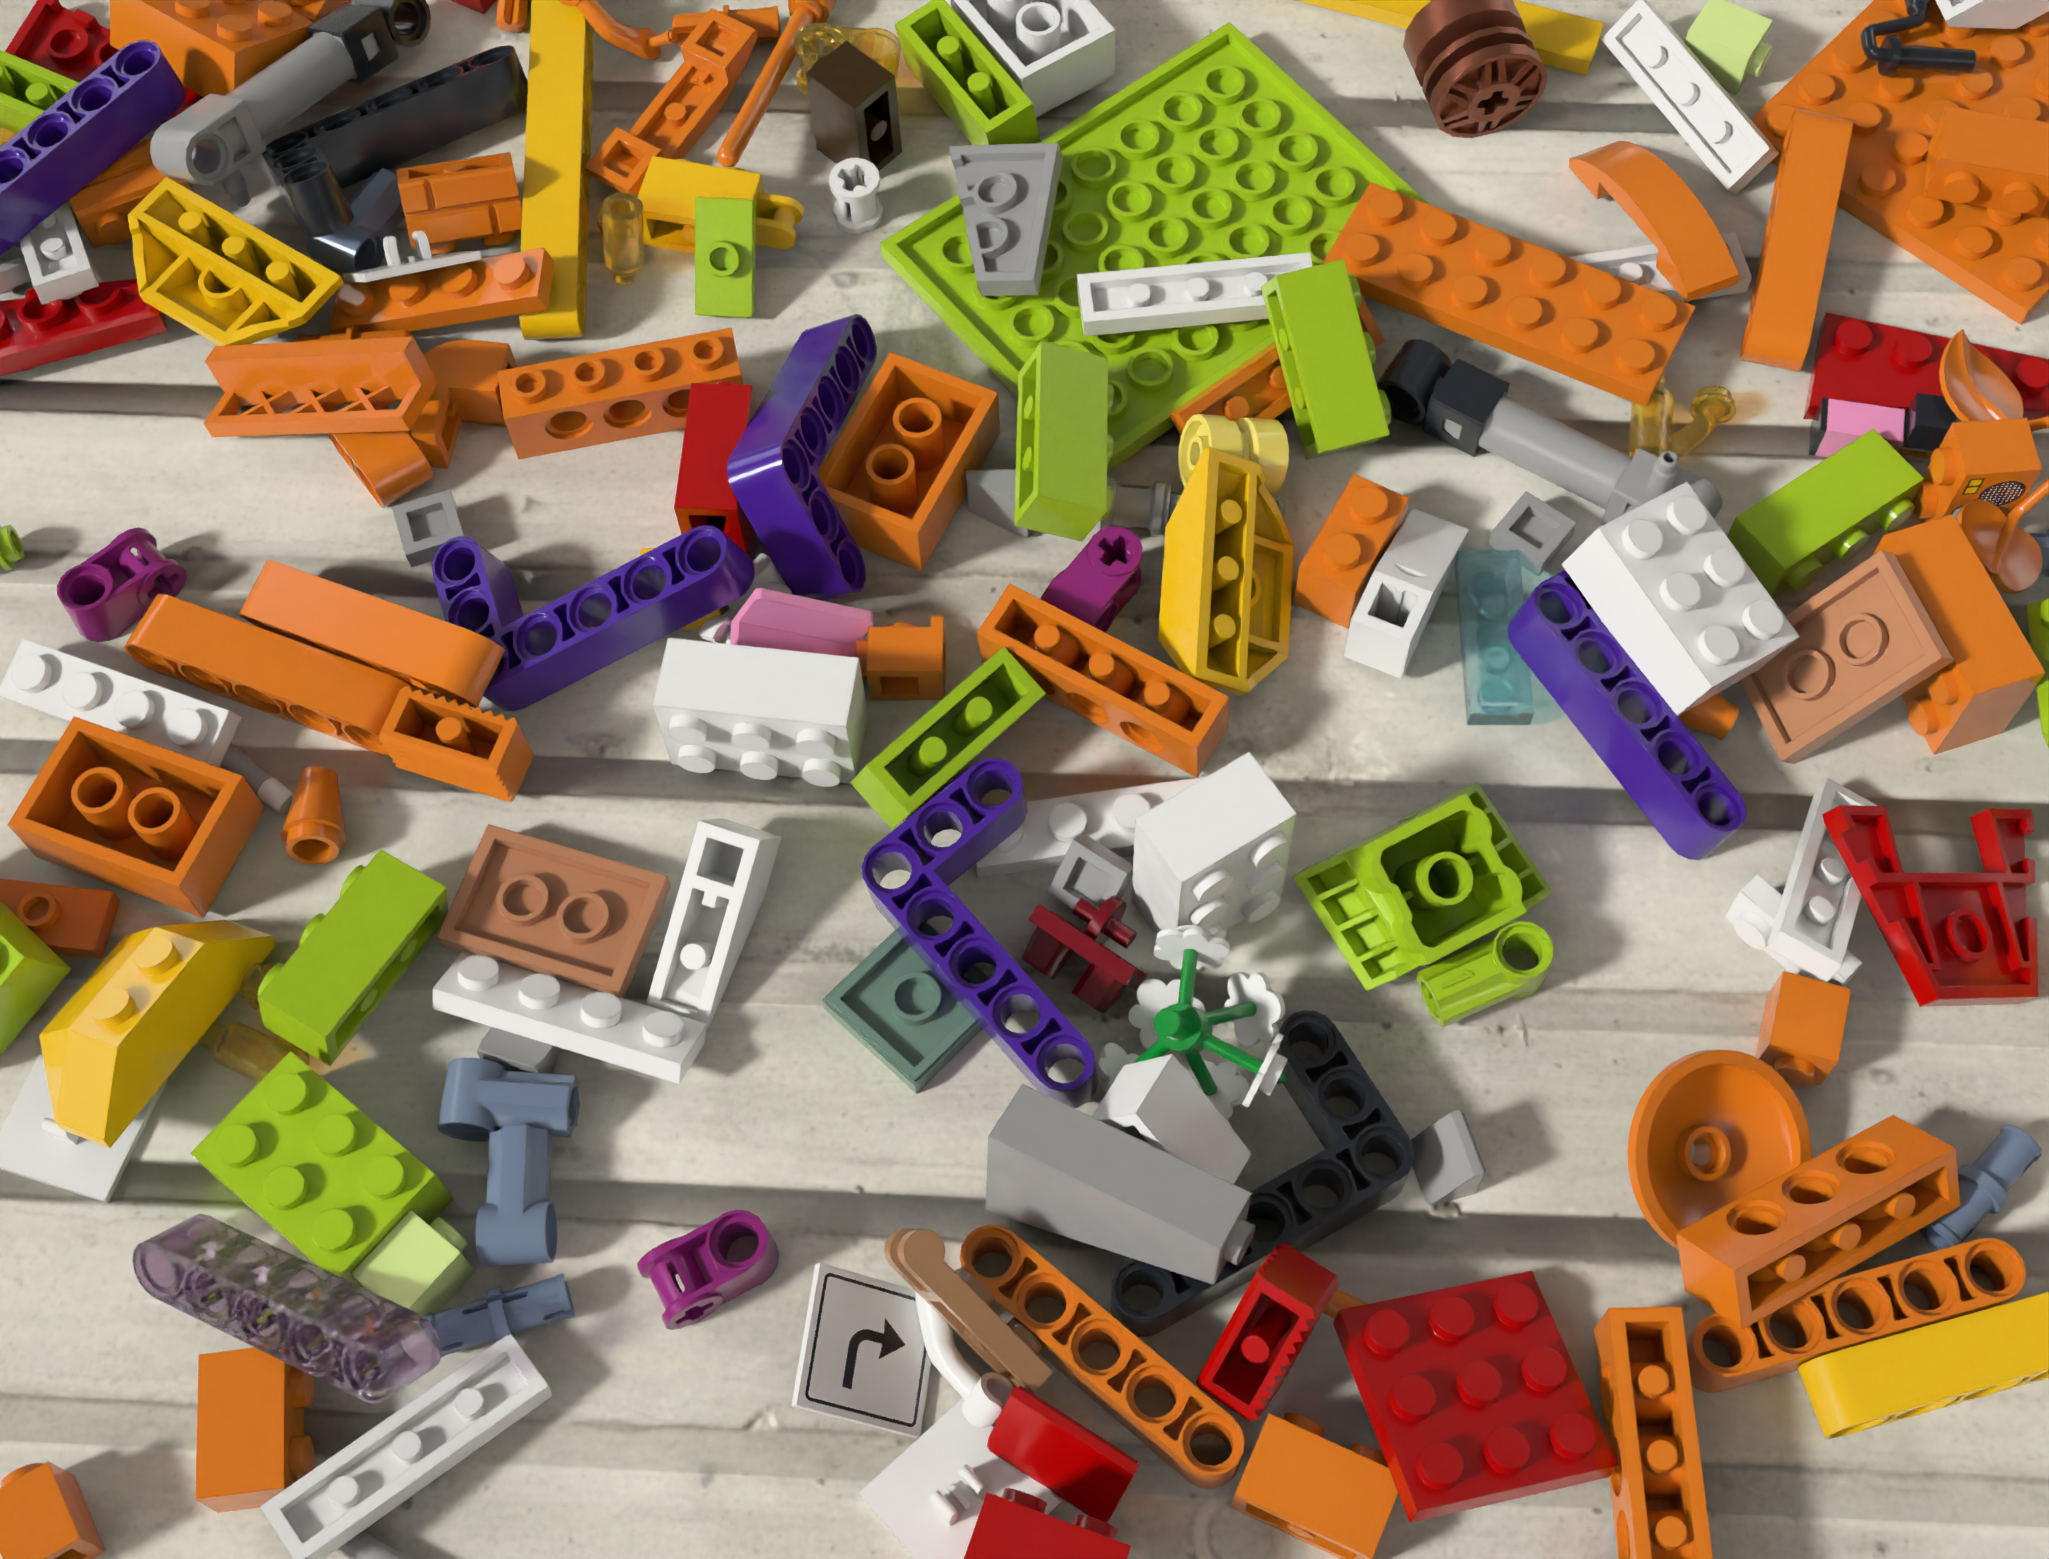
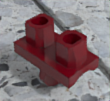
(1057, 939)

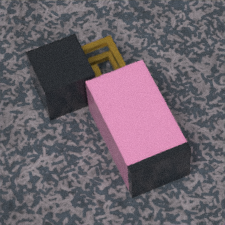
(1843, 422)

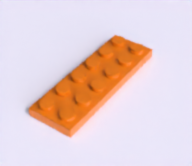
(1511, 294)

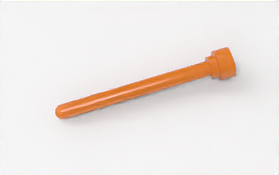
(802, 13)

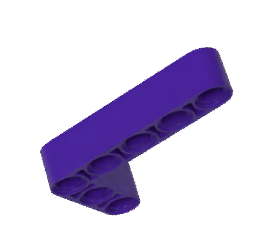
(83, 135)
(783, 448)
(594, 621)
(1625, 719)
(967, 940)

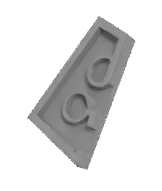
(1007, 211)

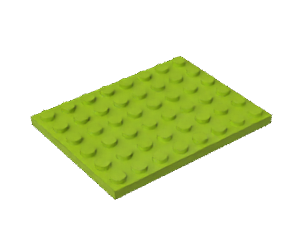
(1176, 169)

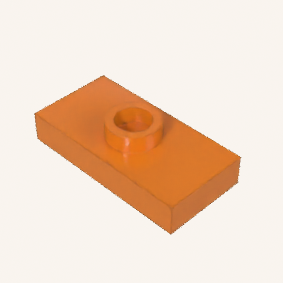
(63, 917)

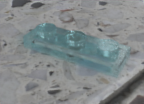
(1493, 672)

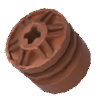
(1474, 64)

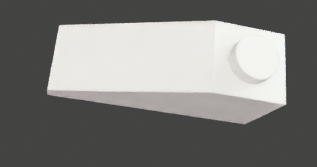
(712, 916)

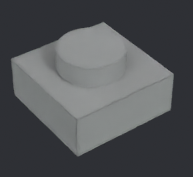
(427, 525)
(1533, 530)
(1090, 873)

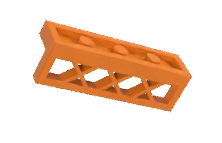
(323, 377)

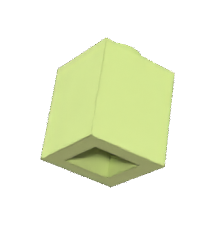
(1730, 42)
(417, 1265)

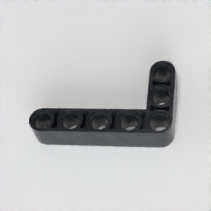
(389, 130)
(1283, 1197)

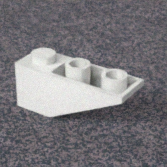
(1403, 593)

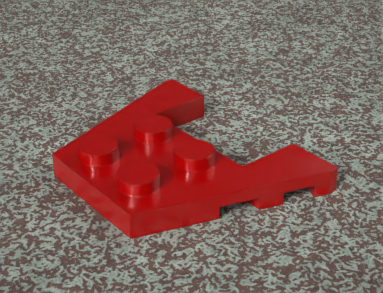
(1950, 933)

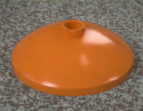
(1742, 1130)

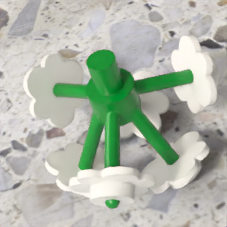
(1178, 1022)

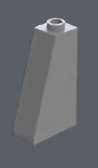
(1112, 1189)

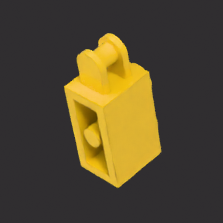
(670, 197)

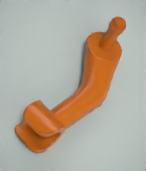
(636, 41)

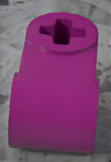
(1099, 578)
(118, 587)
(704, 1267)

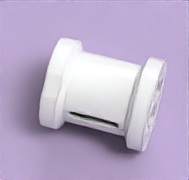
(848, 188)

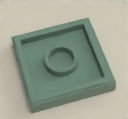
(904, 1011)

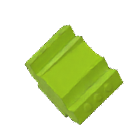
(1423, 886)

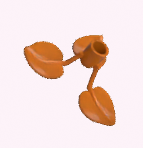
(1982, 392)

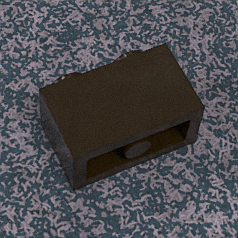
(854, 107)

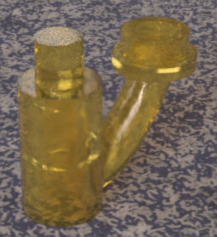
(623, 235)
(1653, 425)
(246, 1048)

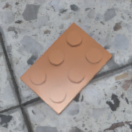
(1854, 654)
(555, 910)

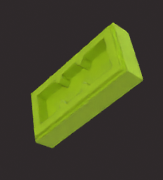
(725, 256)

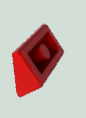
(1062, 1454)

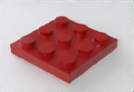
(1473, 1396)

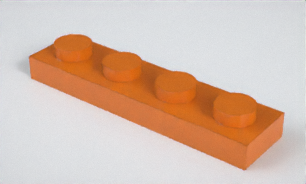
(448, 294)
(1256, 386)

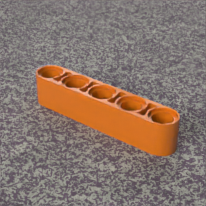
(1796, 240)
(373, 632)
(265, 671)
(1878, 1298)
(1114, 1387)

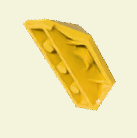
(220, 270)
(1226, 576)
(141, 1020)

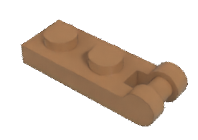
(964, 1305)

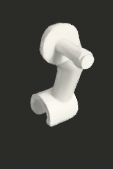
(983, 1395)

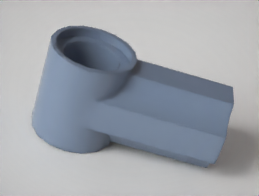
(360, 244)
(486, 1096)
(518, 1215)

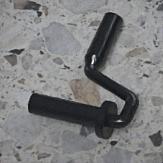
(1894, 55)

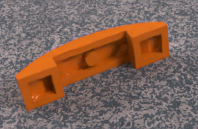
(684, 106)
(1666, 211)

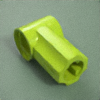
(1483, 977)

